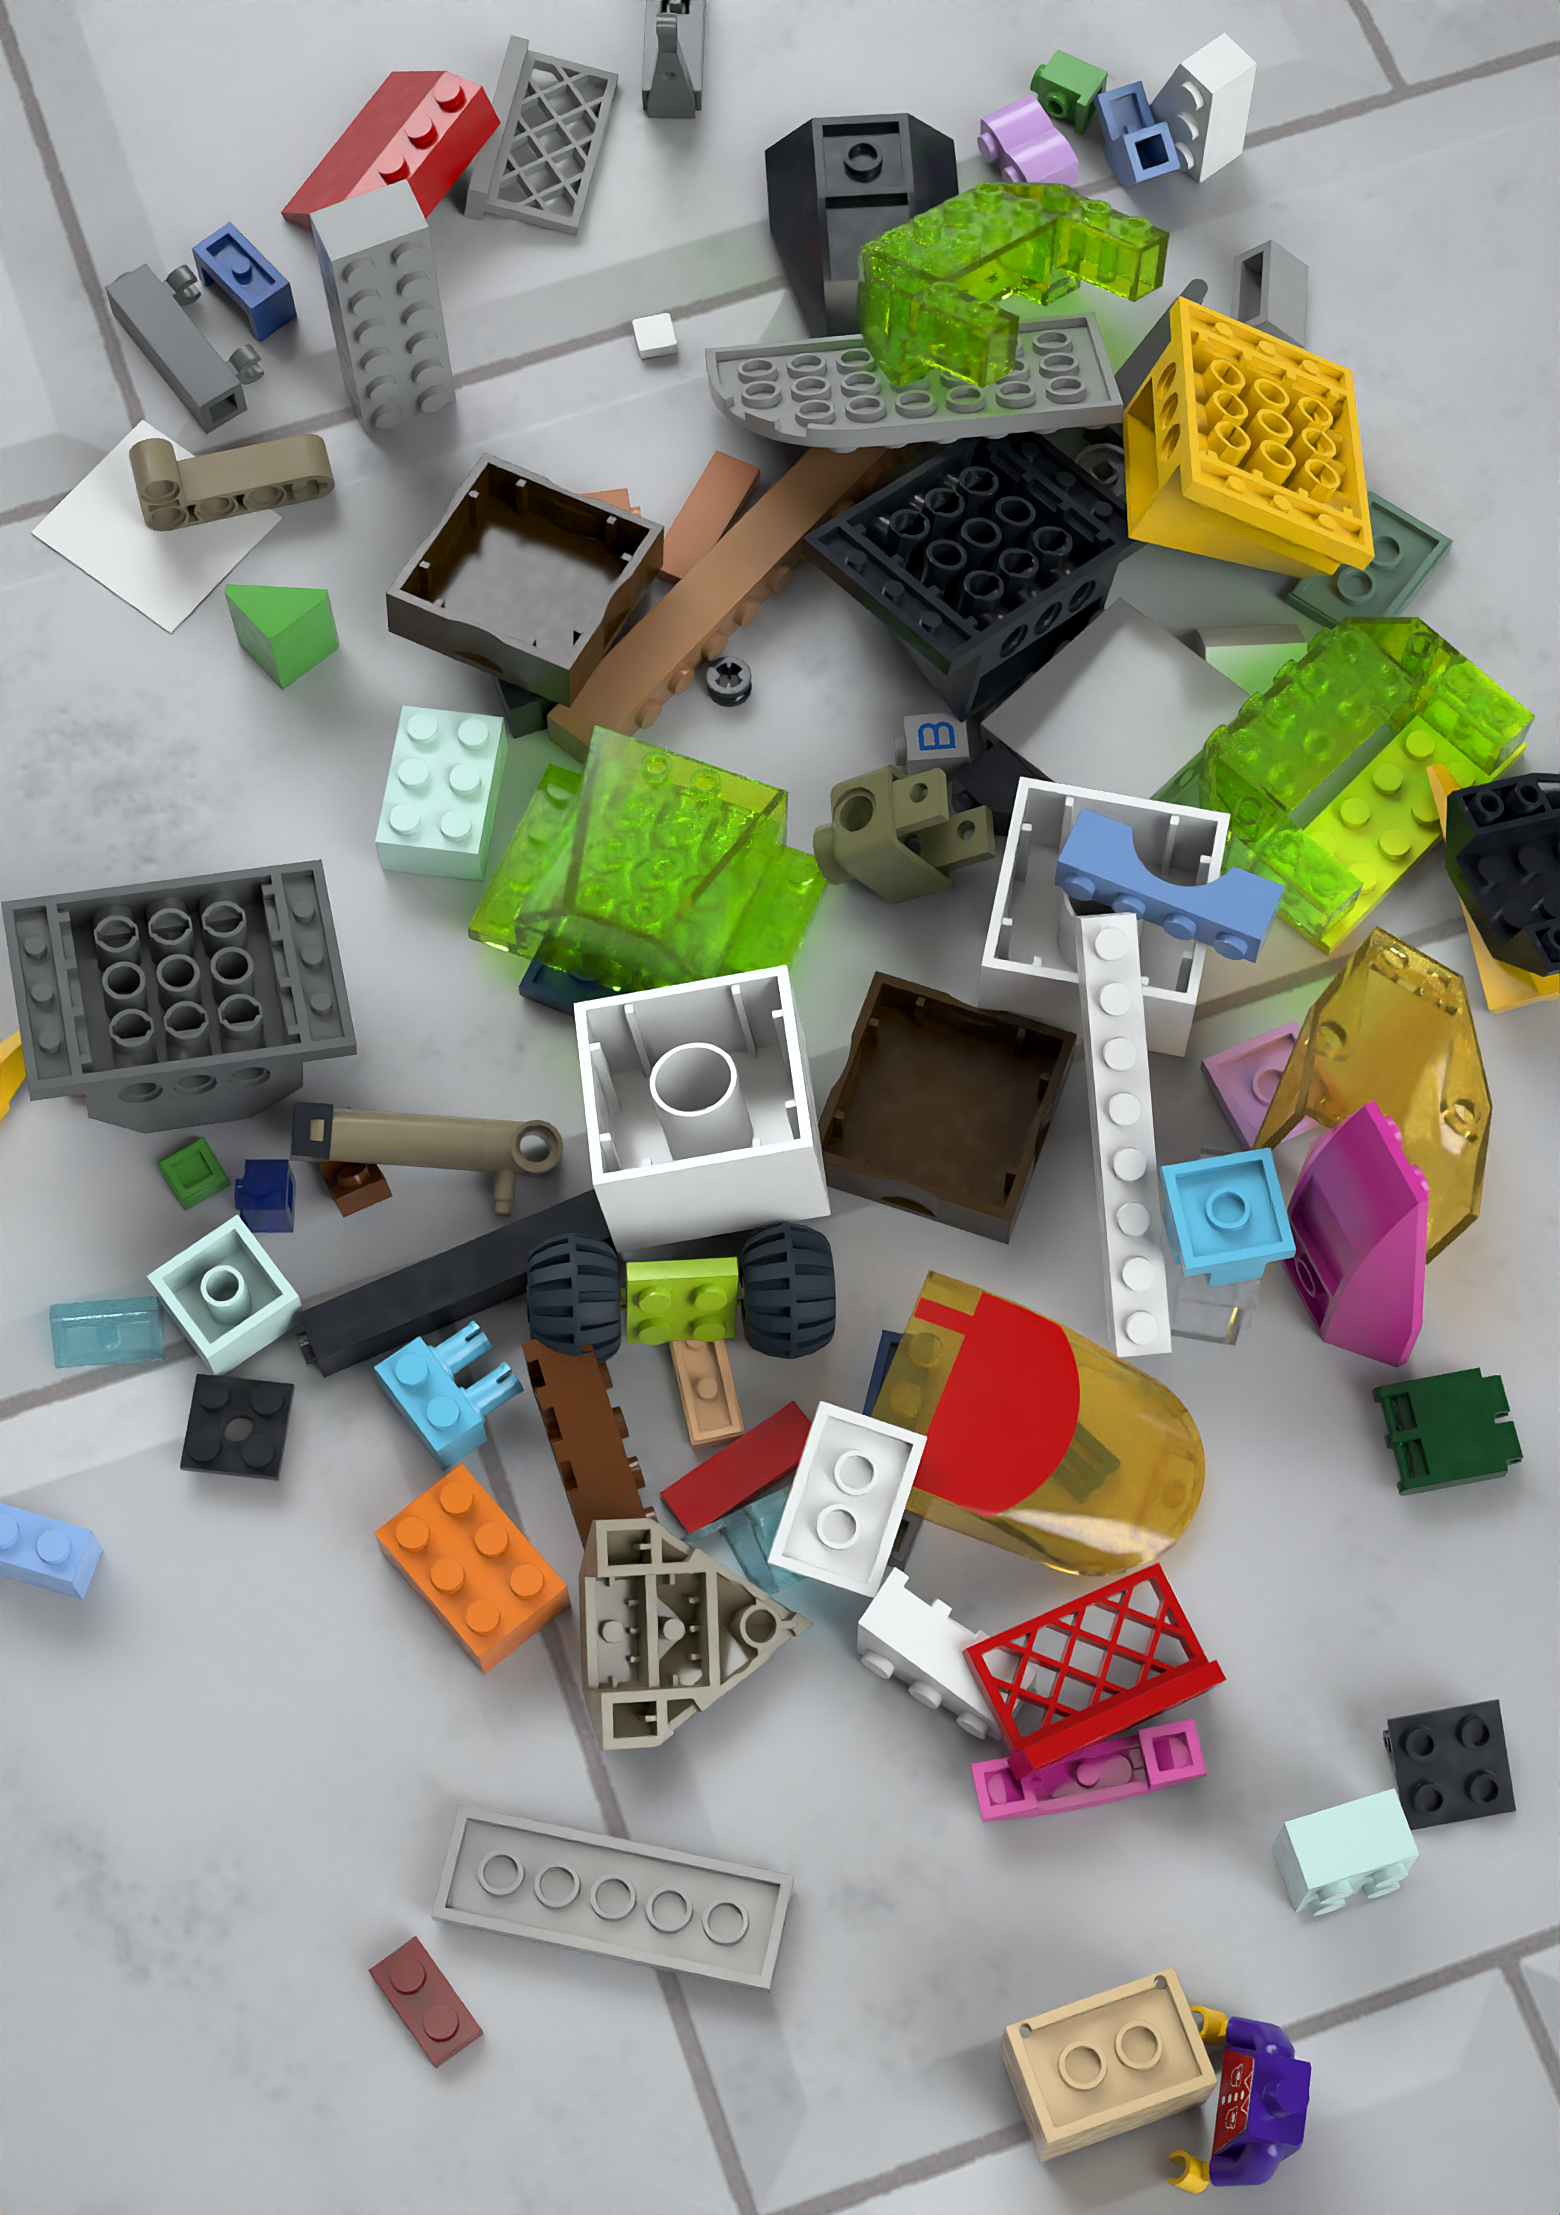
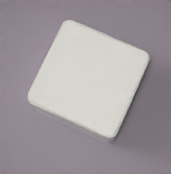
(654, 336)

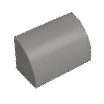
(1271, 292)

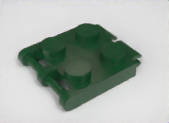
(1449, 1430)

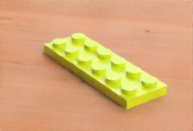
(1389, 818)

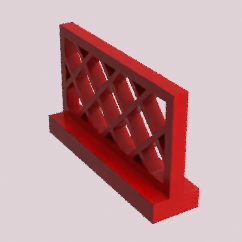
(1103, 1718)

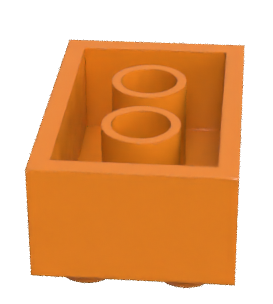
(473, 1568)

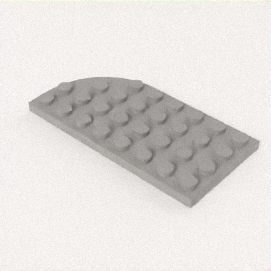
(841, 400)

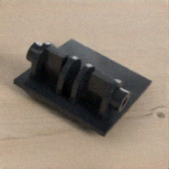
(1451, 1764)

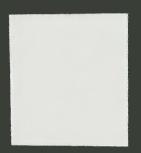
(152, 570)

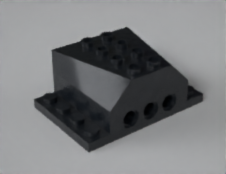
(980, 561)

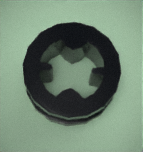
(729, 695)

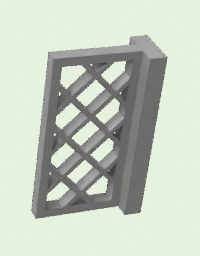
(495, 155)

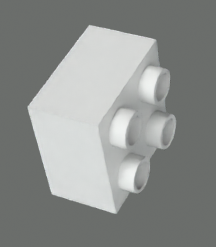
(1031, 934)
(700, 1109)

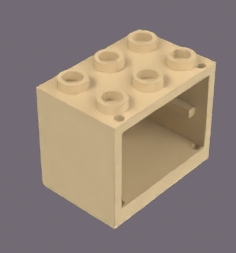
(1107, 2064)

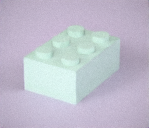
(442, 793)

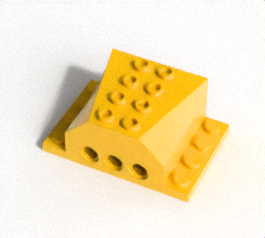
(1246, 451)

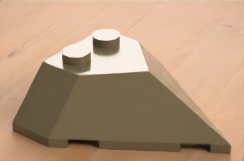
(665, 1631)

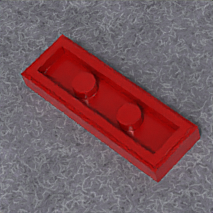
(739, 1470)

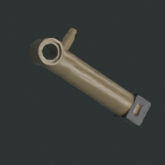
(424, 1141)

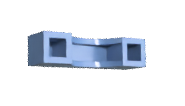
(1225, 914)

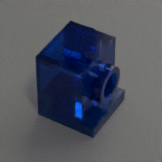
(266, 1196)

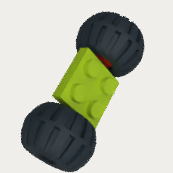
(782, 1294)

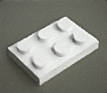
(847, 1500)

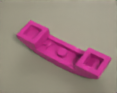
(1096, 1776)

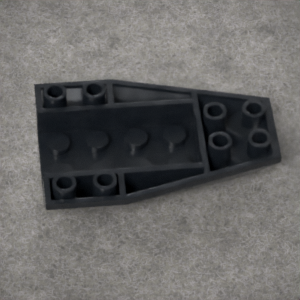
(841, 187)
(1507, 866)

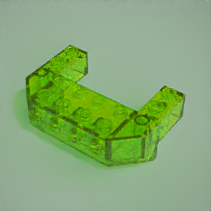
(937, 279)
(1315, 719)

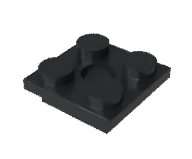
(224, 1399)

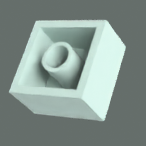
(226, 1296)
(1345, 1852)

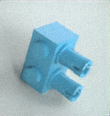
(438, 1412)

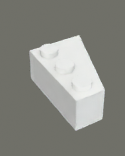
(1208, 106)
(925, 1650)

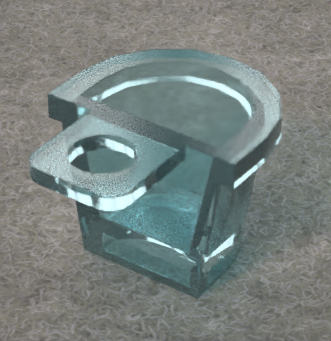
(750, 1537)

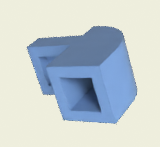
(1135, 145)

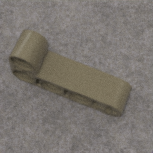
(227, 481)

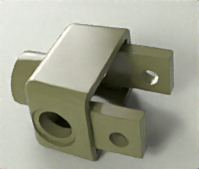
(881, 812)

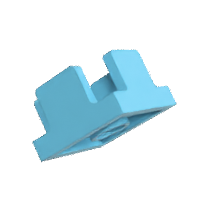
(1226, 1216)

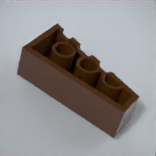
(585, 1436)

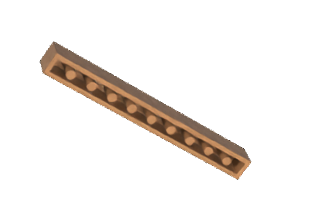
(719, 594)

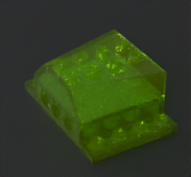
(651, 872)

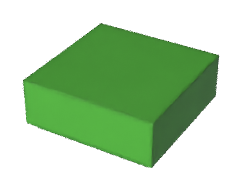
(194, 1173)

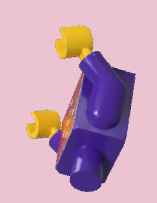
(1258, 2105)

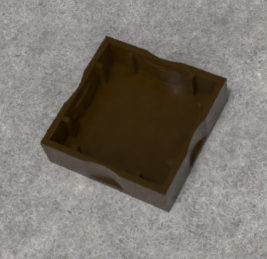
(525, 579)
(943, 1107)

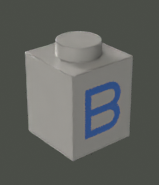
(932, 743)

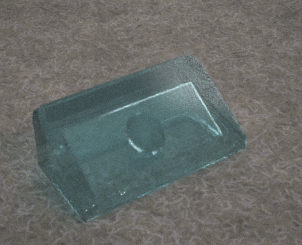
(107, 1332)

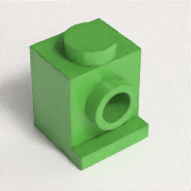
(1068, 88)

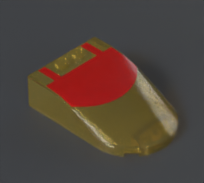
(1039, 1435)

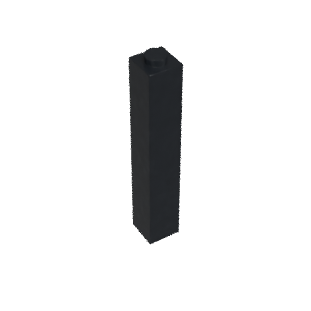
(439, 1288)

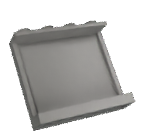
(1117, 710)

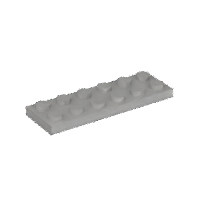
(613, 1898)

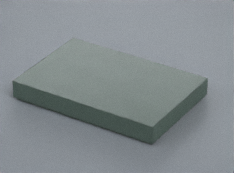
(1403, 562)

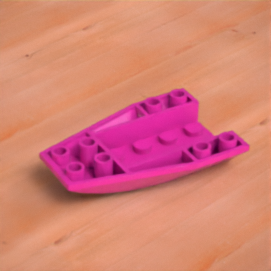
(1361, 1238)

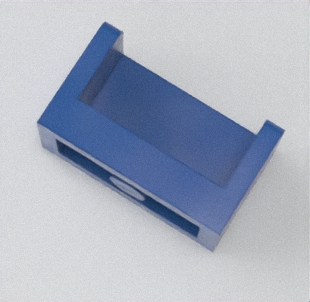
(247, 278)

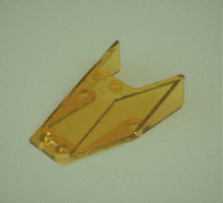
(1401, 1036)

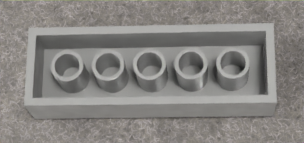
(384, 305)

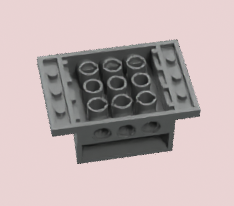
(179, 994)

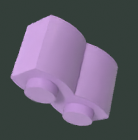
(1027, 145)

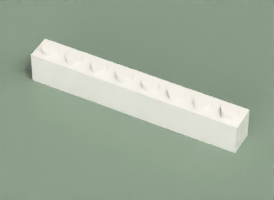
(1122, 1134)

